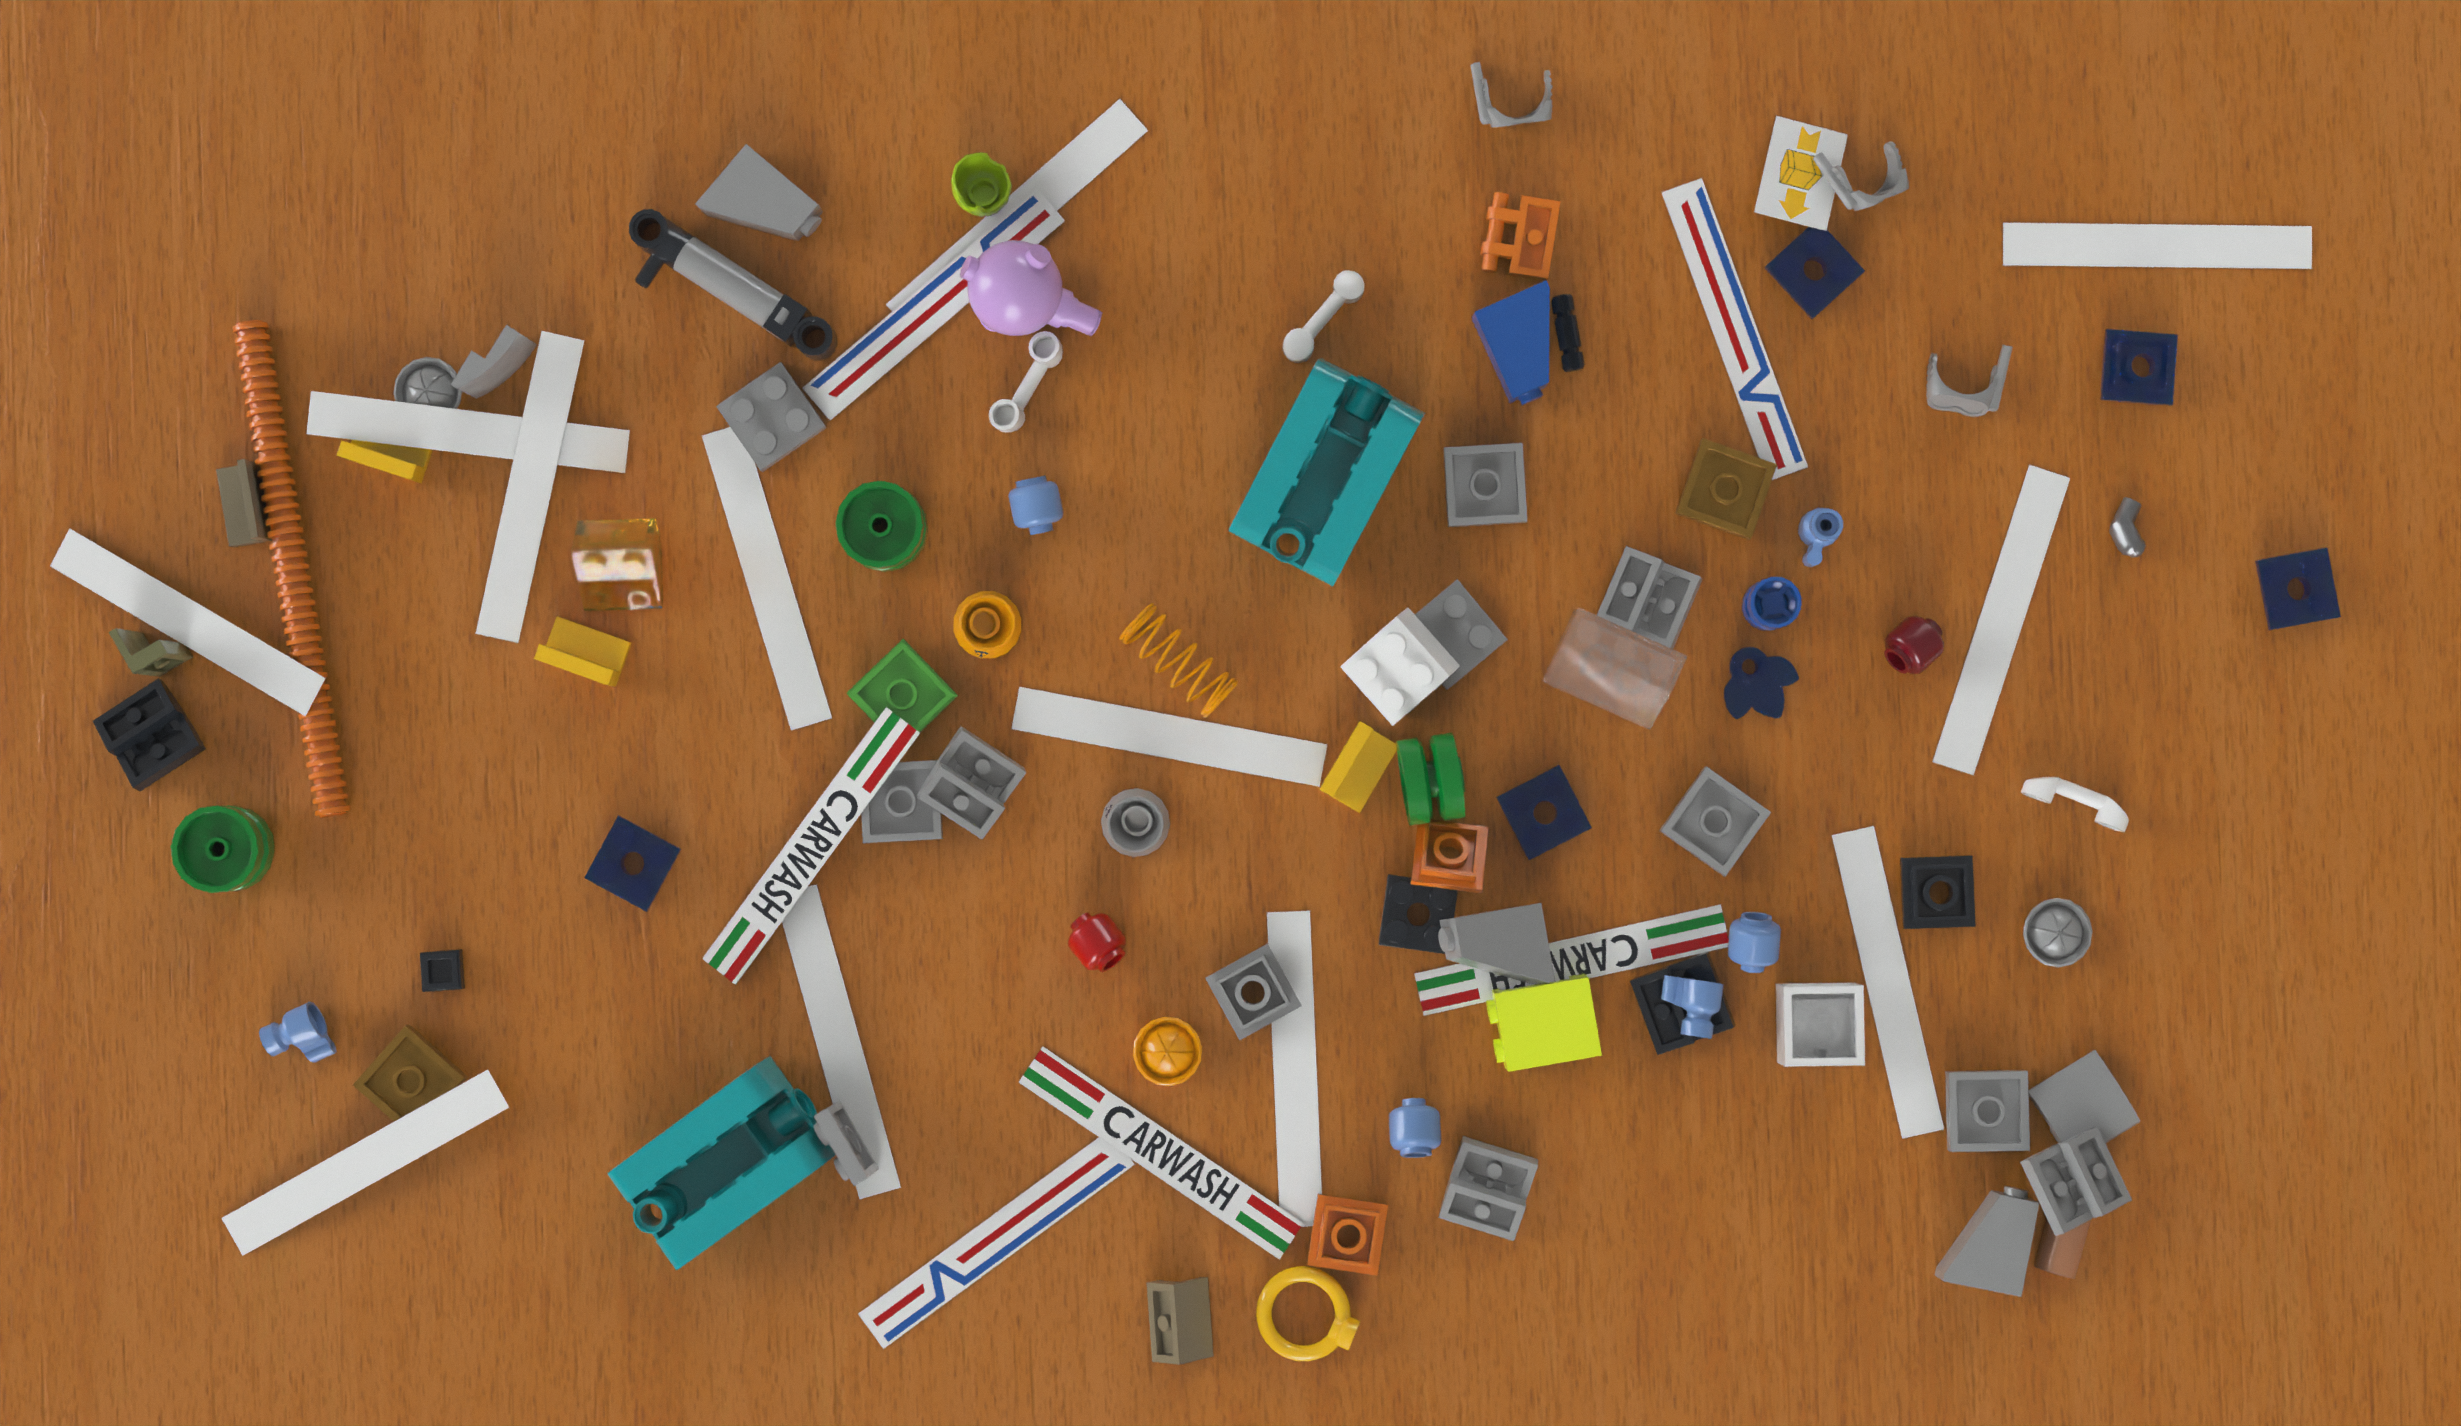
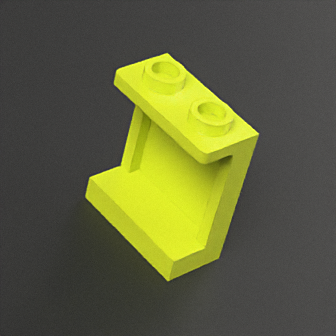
(1544, 1023)

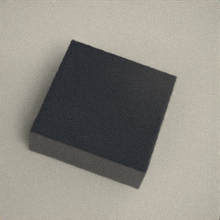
(442, 970)

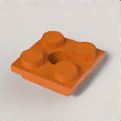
(1435, 870)
(1336, 1212)

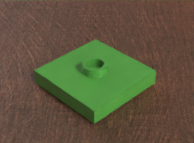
(904, 686)

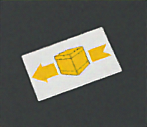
(1791, 180)

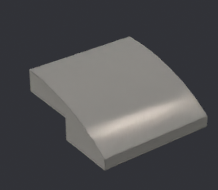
(506, 356)
(1649, 597)
(971, 782)
(2084, 1098)
(2076, 1181)
(1488, 1188)

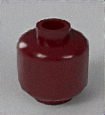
(1914, 645)

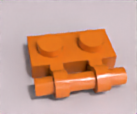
(1533, 238)

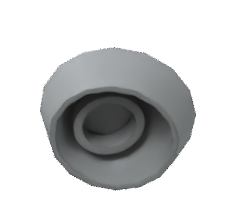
(427, 383)
(1136, 810)
(2057, 932)

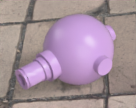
(1020, 290)

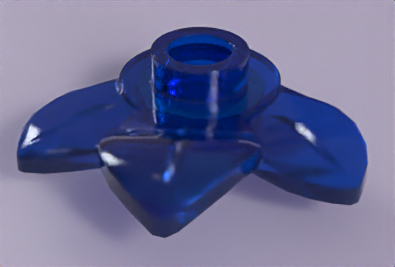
(1760, 689)

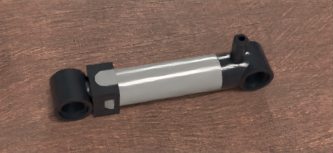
(729, 283)

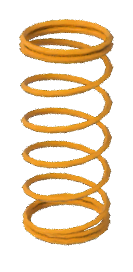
(1217, 696)

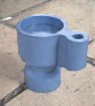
(1817, 530)
(1698, 998)
(302, 1028)

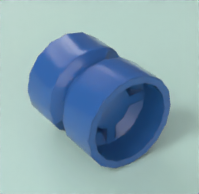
(1771, 603)

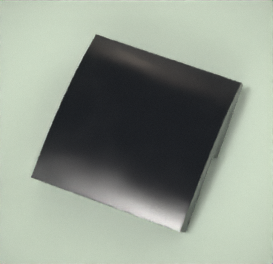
(149, 735)
(1665, 1018)

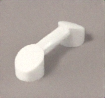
(1299, 343)
(1009, 414)
(2108, 813)

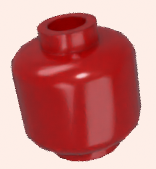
(1097, 941)

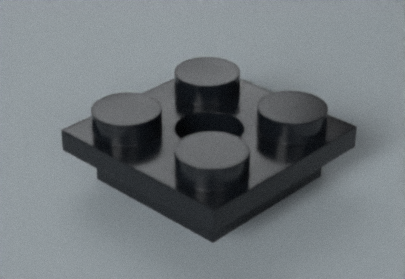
(1916, 880)
(1395, 926)

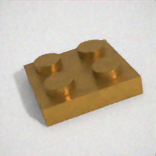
(1726, 489)
(408, 1075)

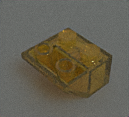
(618, 564)

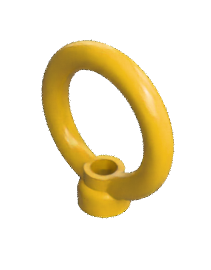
(1341, 1331)

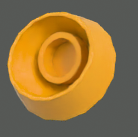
(979, 632)
(1167, 1051)

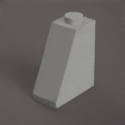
(760, 198)
(1501, 942)
(1994, 1244)

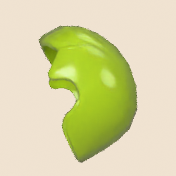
(980, 185)

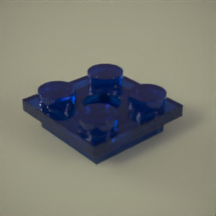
(1838, 270)
(2119, 380)
(2319, 597)
(1519, 807)
(609, 868)

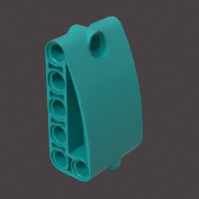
(1327, 470)
(722, 1162)

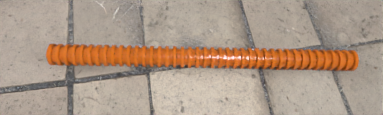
(290, 559)

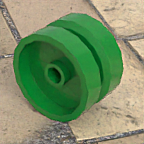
(905, 530)
(1436, 778)
(209, 831)

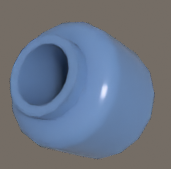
(1035, 504)
(1754, 941)
(1414, 1128)

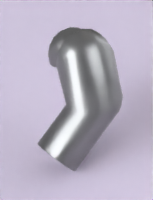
(2124, 531)

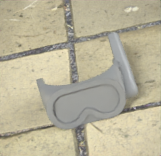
(1492, 116)
(1895, 182)
(1974, 405)

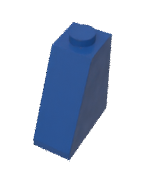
(1518, 341)

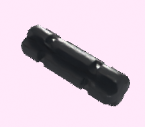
(1567, 332)

